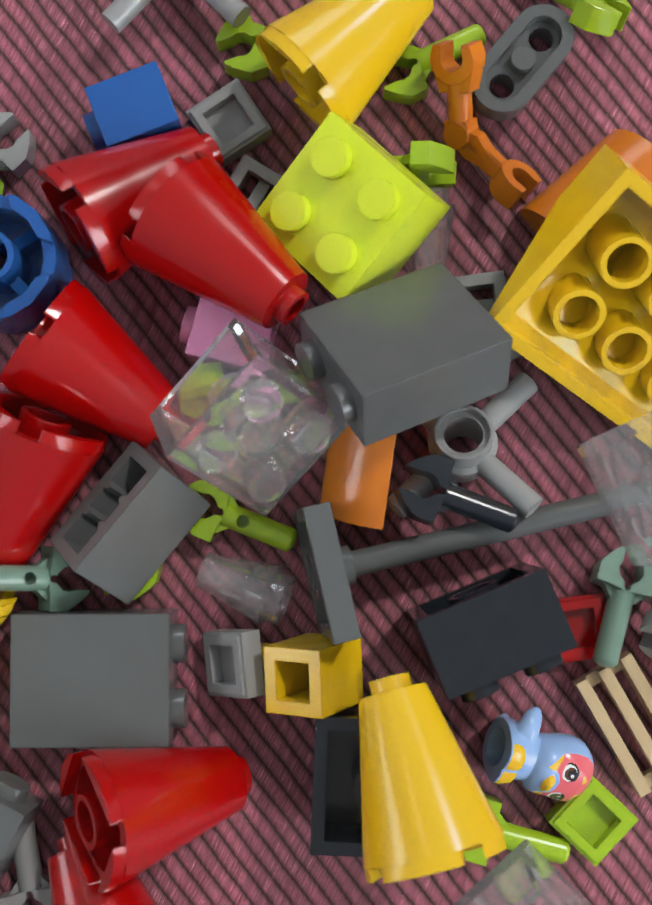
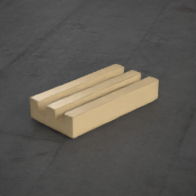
(638, 780)

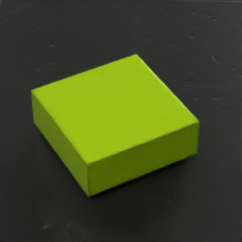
(592, 821)

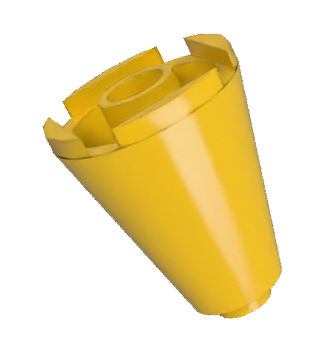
(340, 50)
(416, 787)

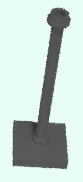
(334, 567)

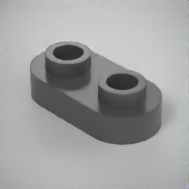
(521, 67)

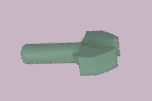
(37, 579)
(618, 605)

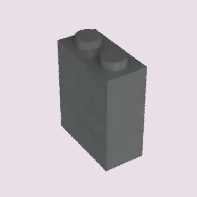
(403, 353)
(97, 678)

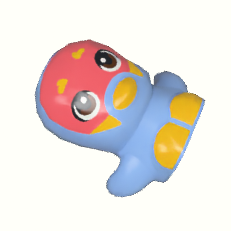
(543, 762)

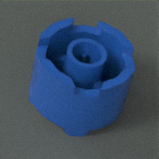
(34, 266)

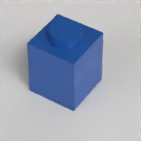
(130, 107)

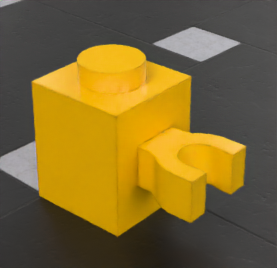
(312, 676)

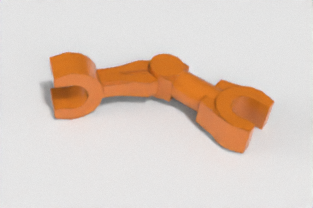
(510, 177)

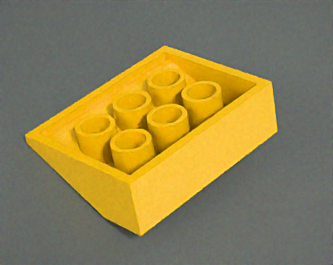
(586, 290)

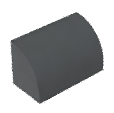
(129, 523)

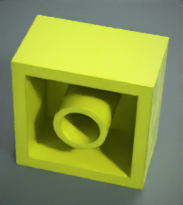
(350, 209)

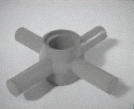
(481, 462)

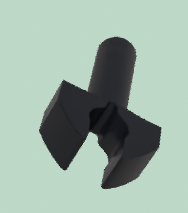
(451, 497)

